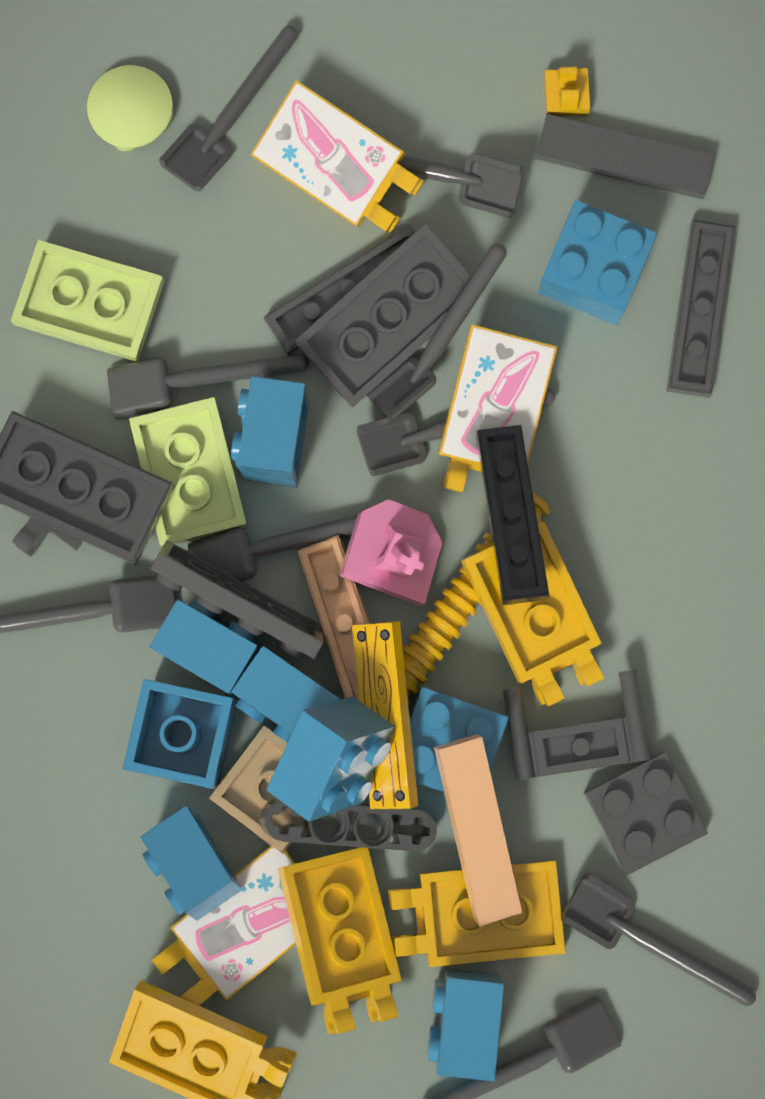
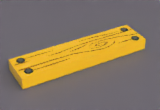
(384, 691)

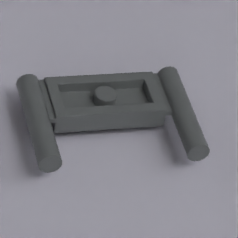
(582, 744)

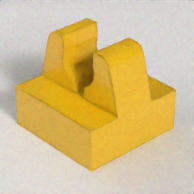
(567, 92)

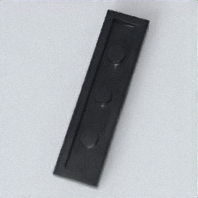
(512, 515)

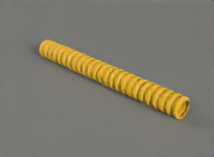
(446, 620)

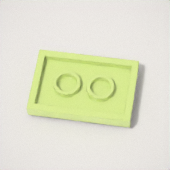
(87, 300)
(192, 453)

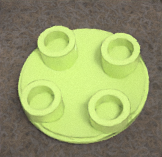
(130, 107)

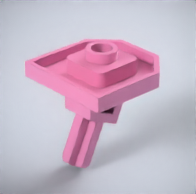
(393, 551)

